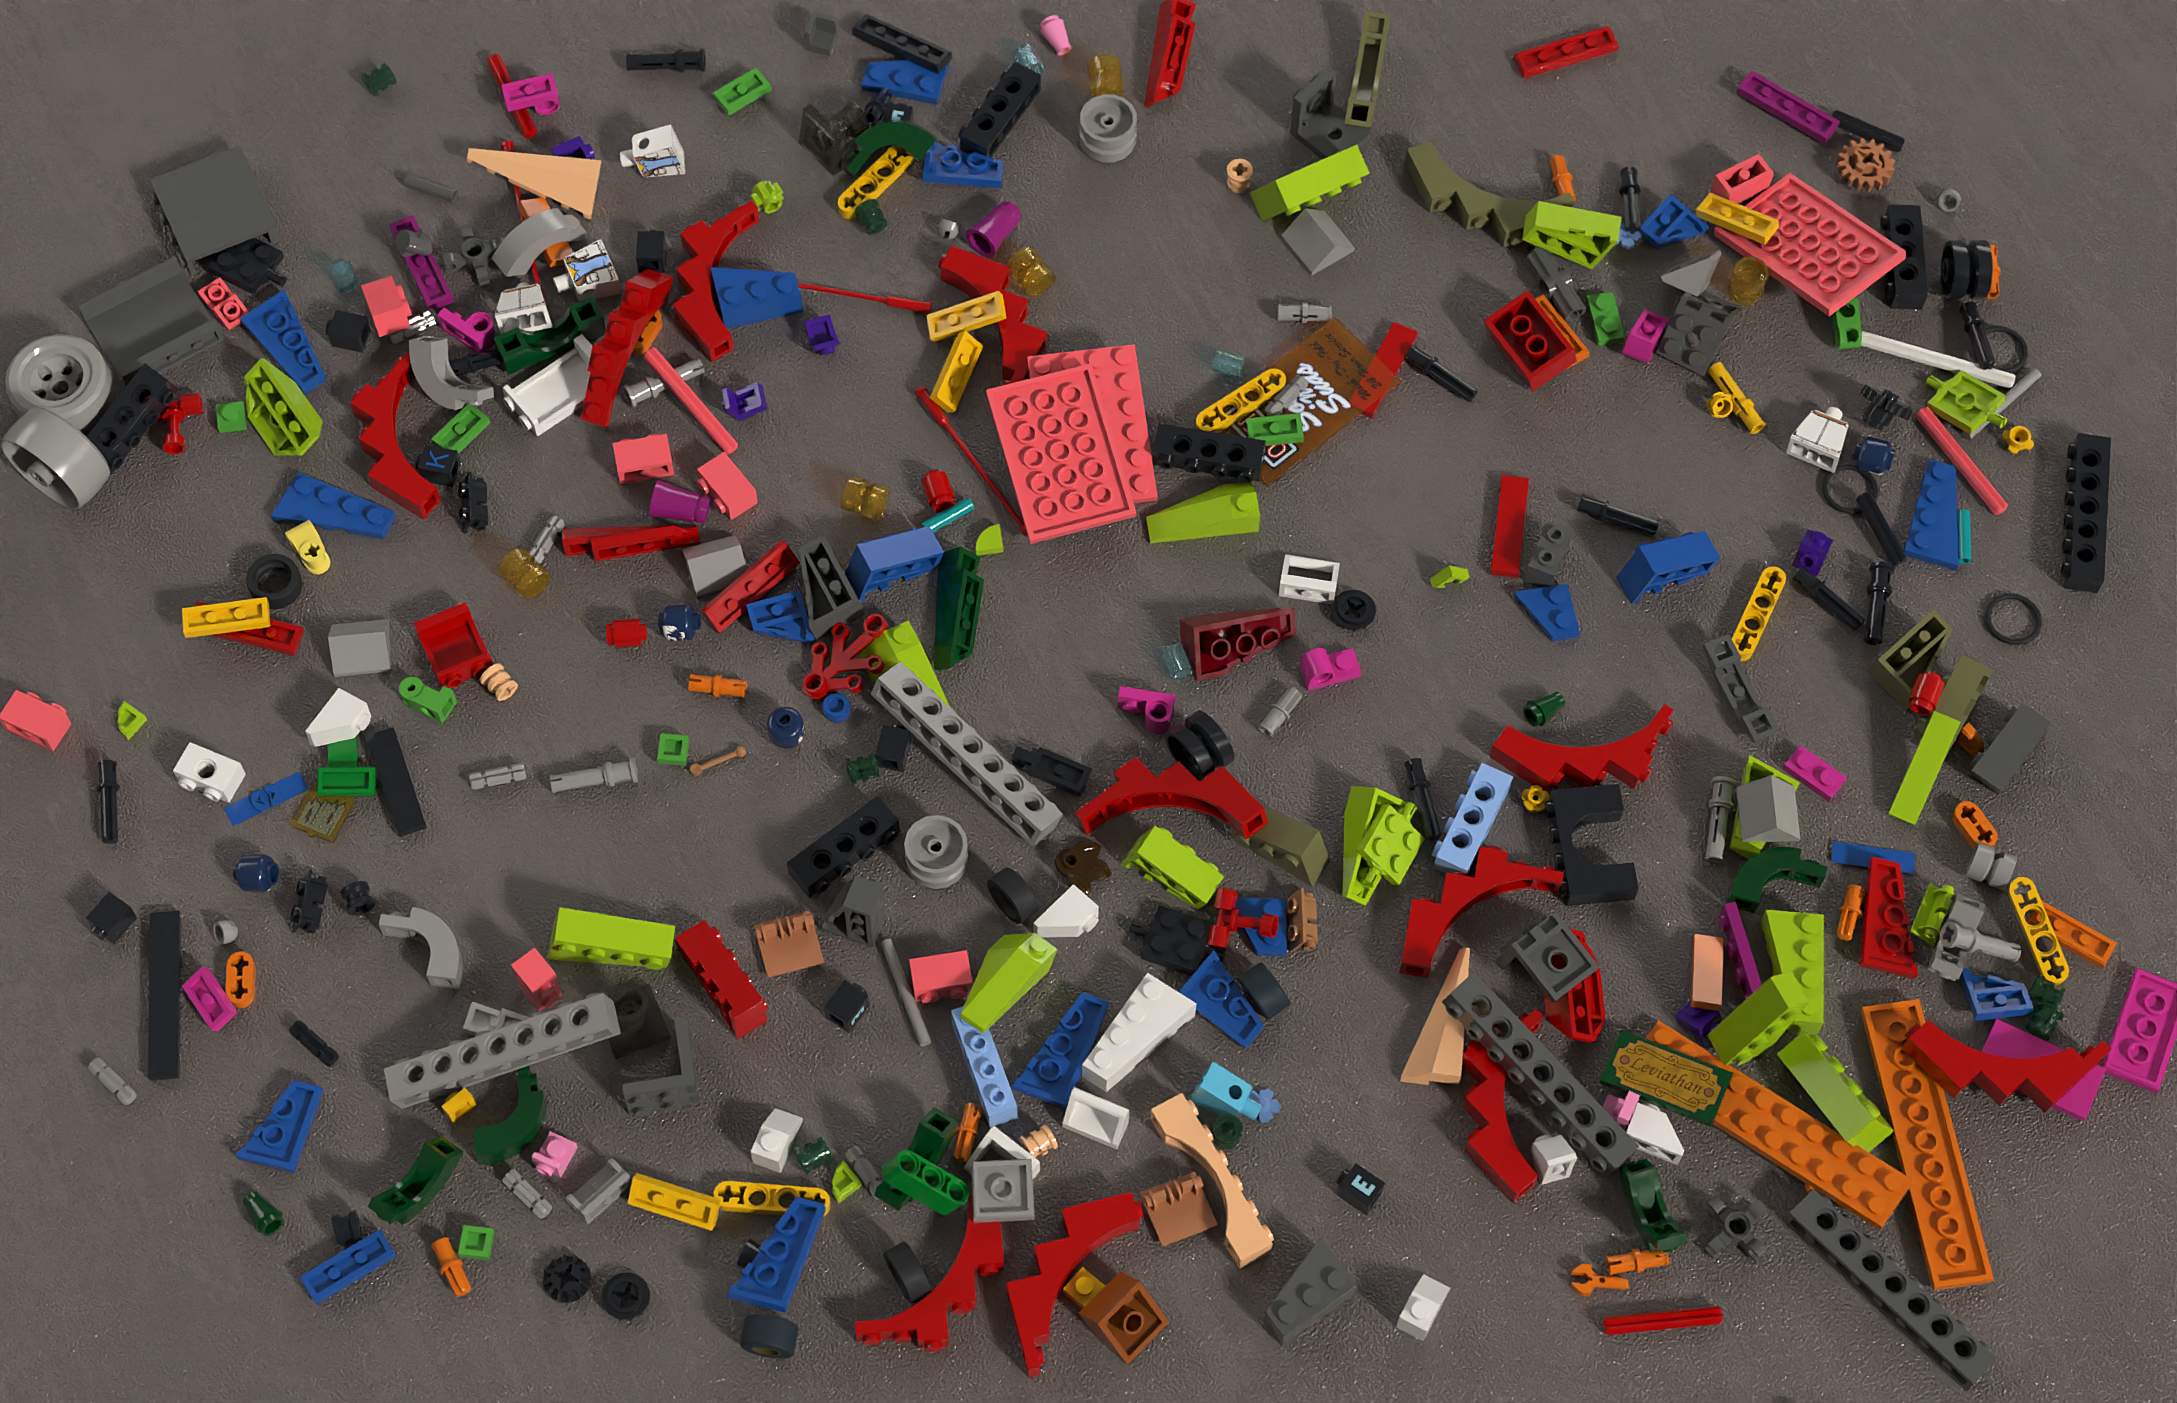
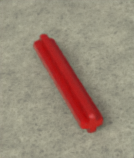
(503, 77)
(1662, 1320)

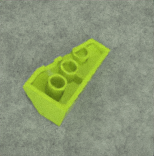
(1216, 512)
(903, 645)
(1359, 813)
(1005, 976)

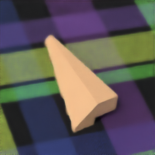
(561, 178)
(1440, 1044)

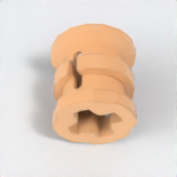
(1239, 175)
(498, 682)
(1039, 1142)

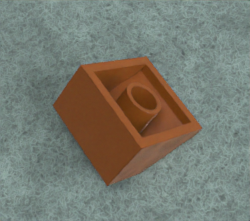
(1124, 1317)

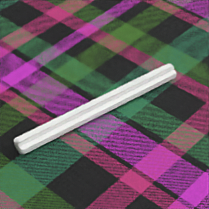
(1936, 359)

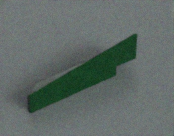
(957, 607)

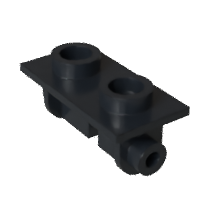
(470, 513)
(309, 891)

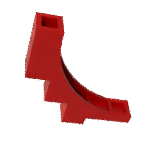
(706, 247)
(609, 357)
(393, 473)
(1548, 763)
(1175, 787)
(1492, 877)
(1493, 1145)
(956, 1293)

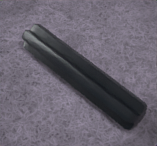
(1869, 131)
(1881, 528)

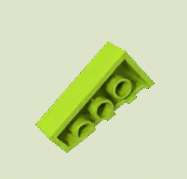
(1310, 183)
(610, 940)
(1797, 946)
(1759, 1020)
(1834, 1092)

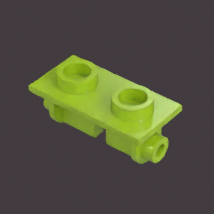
(1932, 913)

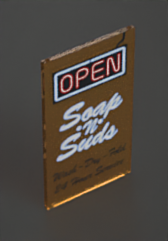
(1341, 385)

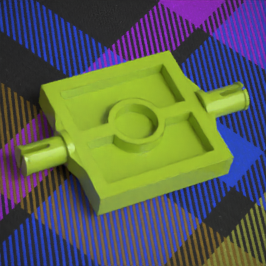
(1966, 402)
(1390, 844)

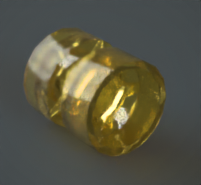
(1105, 75)
(1031, 272)
(1748, 281)
(864, 497)
(528, 576)

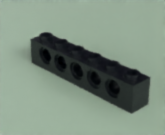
(2095, 452)

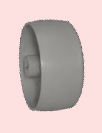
(52, 356)
(55, 458)

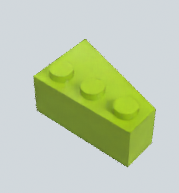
(1572, 232)
(1753, 771)
(1174, 866)

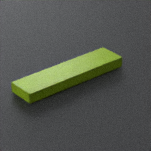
(1924, 768)

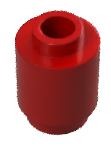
(938, 490)
(626, 633)
(1926, 693)

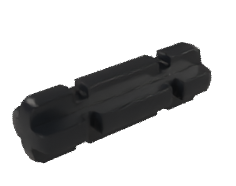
(314, 1043)

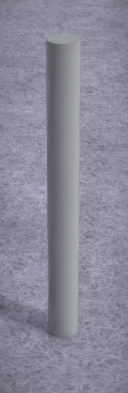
(2010, 396)
(905, 992)

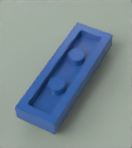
(348, 1266)

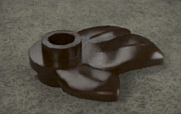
(1086, 865)

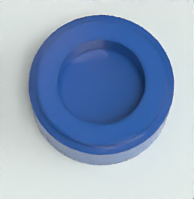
(836, 707)

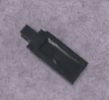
(1053, 769)

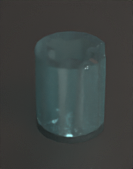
(1028, 57)
(343, 275)
(1228, 363)
(1177, 661)

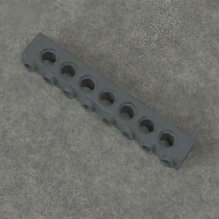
(1555, 1076)
(1893, 1305)

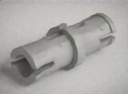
(1304, 312)

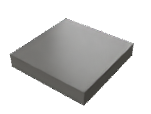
(1002, 1190)

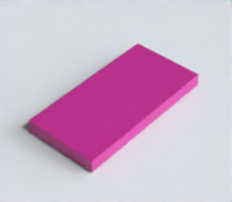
(2144, 1032)
(2015, 1043)

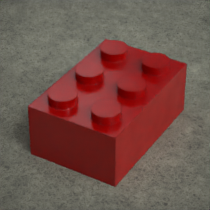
(1530, 340)

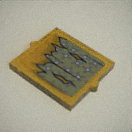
(322, 815)

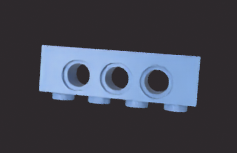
(1494, 786)
(985, 1071)

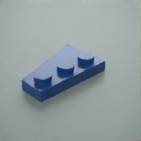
(905, 80)
(956, 167)
(1222, 1002)
(285, 1131)

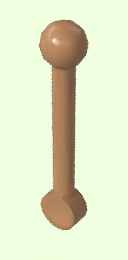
(696, 769)

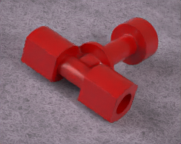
(174, 414)
(1230, 919)

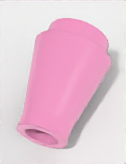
(1055, 33)

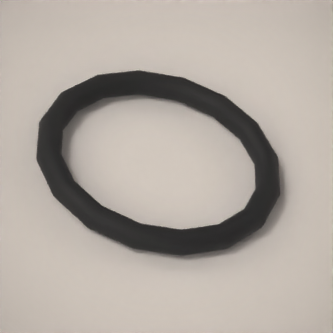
(2021, 340)
(1847, 467)
(2007, 640)

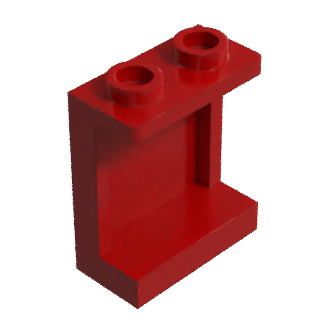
(453, 646)

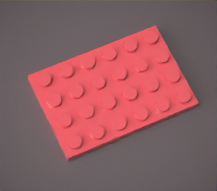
(1818, 245)
(1123, 400)
(1060, 453)

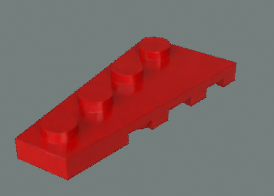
(1885, 923)

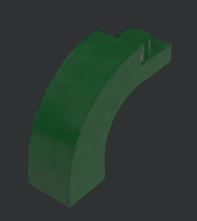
(892, 132)
(1771, 866)
(517, 1132)
(931, 1143)
(420, 1184)
(1648, 1208)

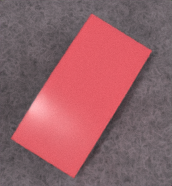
(223, 303)

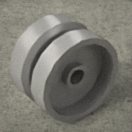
(1108, 128)
(936, 852)

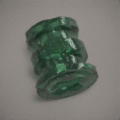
(379, 79)
(871, 216)
(862, 768)
(2046, 991)
(2044, 1020)
(1226, 1123)
(813, 1155)

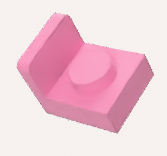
(1621, 1109)
(554, 1155)

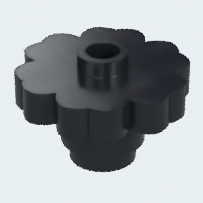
(1883, 407)

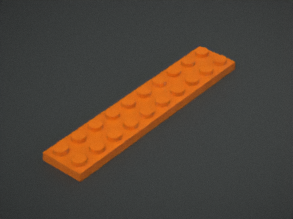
(1799, 1141)
(1927, 1152)

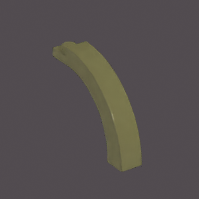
(1368, 70)

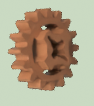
(1867, 166)

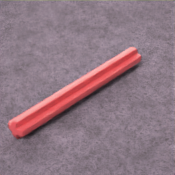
(690, 400)
(1961, 461)

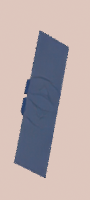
(266, 798)
(1860, 855)

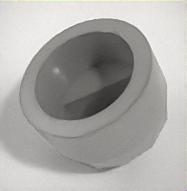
(1944, 198)
(948, 226)
(224, 932)

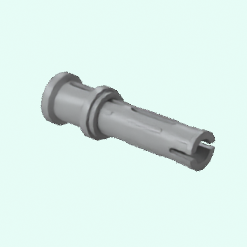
(651, 386)
(608, 775)
(1721, 806)
(1971, 940)

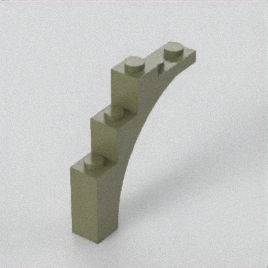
(1444, 188)

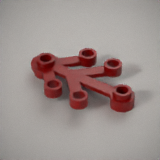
(843, 660)

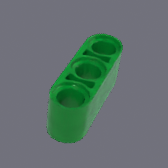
(925, 1182)

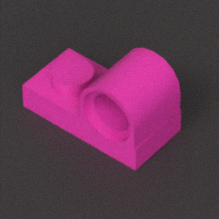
(535, 92)
(467, 330)
(1645, 336)
(1327, 669)
(1151, 703)

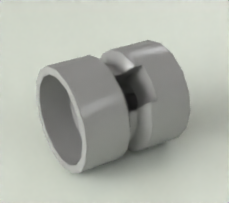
(1991, 866)

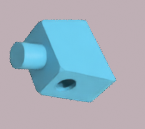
(1224, 1093)

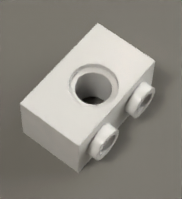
(197, 762)

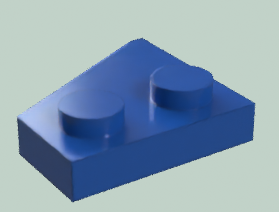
(1671, 224)
(1552, 610)
(781, 617)
(1257, 908)
(1995, 997)

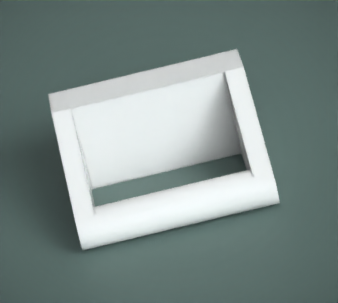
(1308, 588)
(1096, 1118)
(1005, 1147)

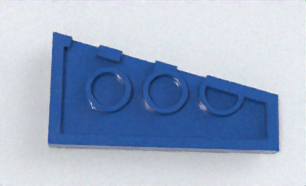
(283, 338)
(332, 508)
(1934, 521)
(1059, 1062)
(781, 1258)

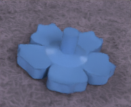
(1626, 239)
(1269, 1105)

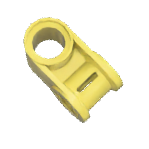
(309, 547)

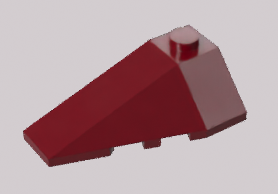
(1226, 639)

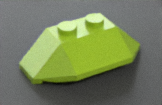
(280, 411)

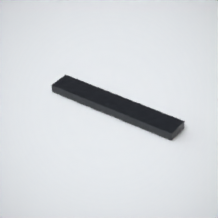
(164, 996)

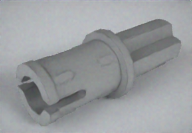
(1279, 712)

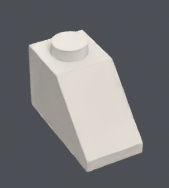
(339, 720)
(1068, 916)
(1654, 1133)
(775, 1140)
(1552, 1158)
(1422, 1307)

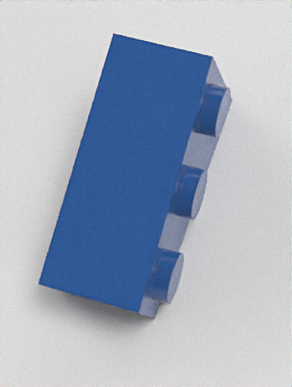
(755, 295)
(892, 558)
(1667, 562)

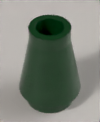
(1543, 708)
(263, 1214)

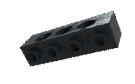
(1016, 79)
(1912, 291)
(127, 405)
(1198, 442)
(873, 816)

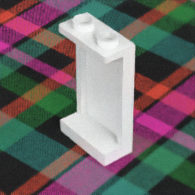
(552, 391)

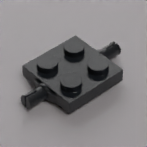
(248, 265)
(1176, 940)

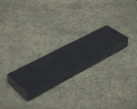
(902, 43)
(396, 782)

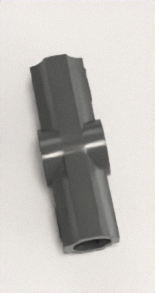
(1556, 284)

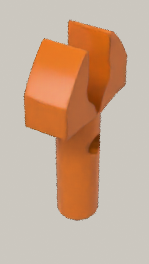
(1595, 1281)

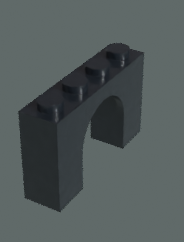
(1583, 880)

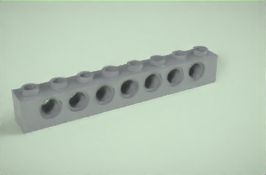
(966, 753)
(600, 1025)

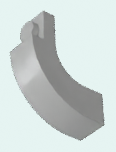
(532, 237)
(438, 380)
(445, 961)
(1950, 961)

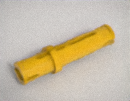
(1740, 402)

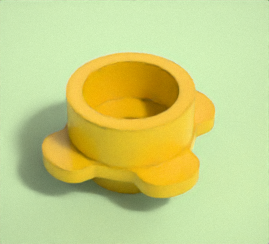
(2020, 433)

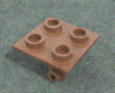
(789, 944)
(1178, 1208)

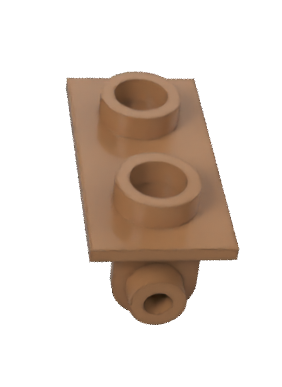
(1301, 908)

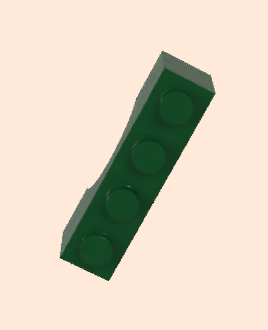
(524, 348)

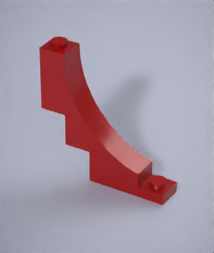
(981, 277)
(2039, 1078)
(1035, 1297)

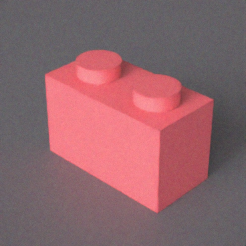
(1743, 180)
(387, 305)
(643, 458)
(727, 486)
(35, 719)
(941, 976)
(537, 980)

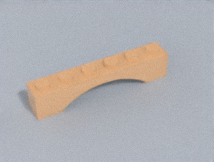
(1181, 1129)

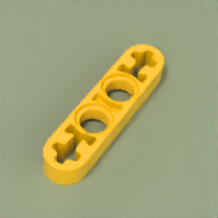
(872, 178)
(1238, 400)
(1758, 613)
(2033, 932)
(772, 1193)

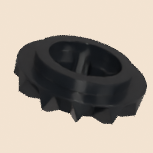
(1355, 599)
(618, 1285)
(572, 1290)

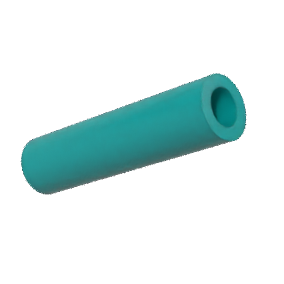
(949, 515)
(1964, 536)

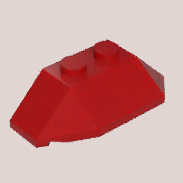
(1581, 1010)

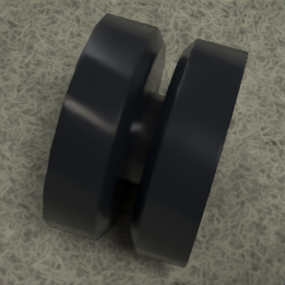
(1966, 269)
(1199, 745)

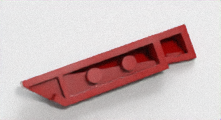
(1170, 50)
(627, 541)

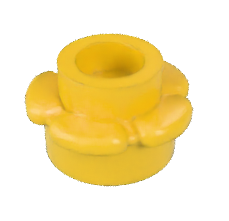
(1725, 407)
(1534, 805)

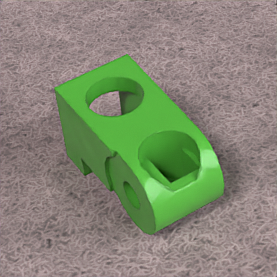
(1847, 326)
(427, 700)

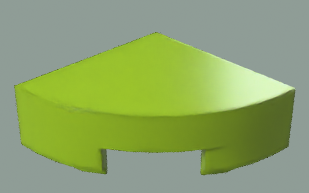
(990, 541)
(1448, 575)
(129, 720)
(844, 1182)

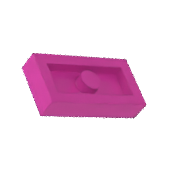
(1814, 773)
(209, 999)

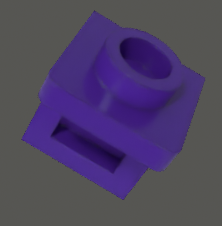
(574, 148)
(821, 335)
(745, 401)
(1812, 551)
(1699, 1022)

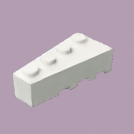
(1141, 1025)

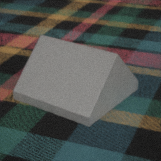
(1316, 240)
(1694, 274)
(714, 565)
(360, 648)
(1768, 811)

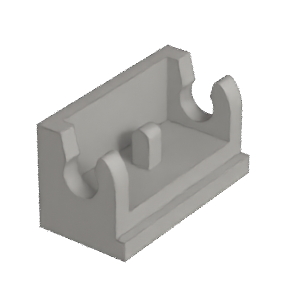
(600, 1191)

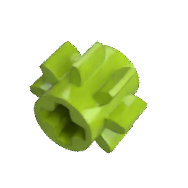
(767, 196)

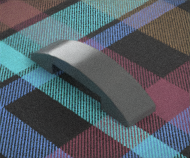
(1737, 690)

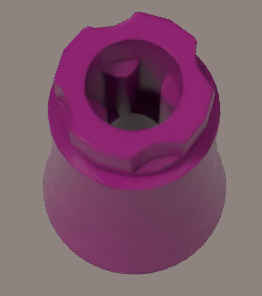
(993, 229)
(678, 504)

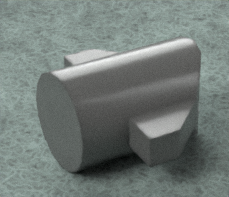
(413, 242)

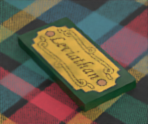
(1666, 1078)

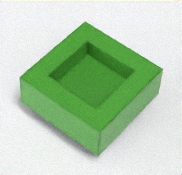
(231, 417)
(673, 749)
(476, 1242)

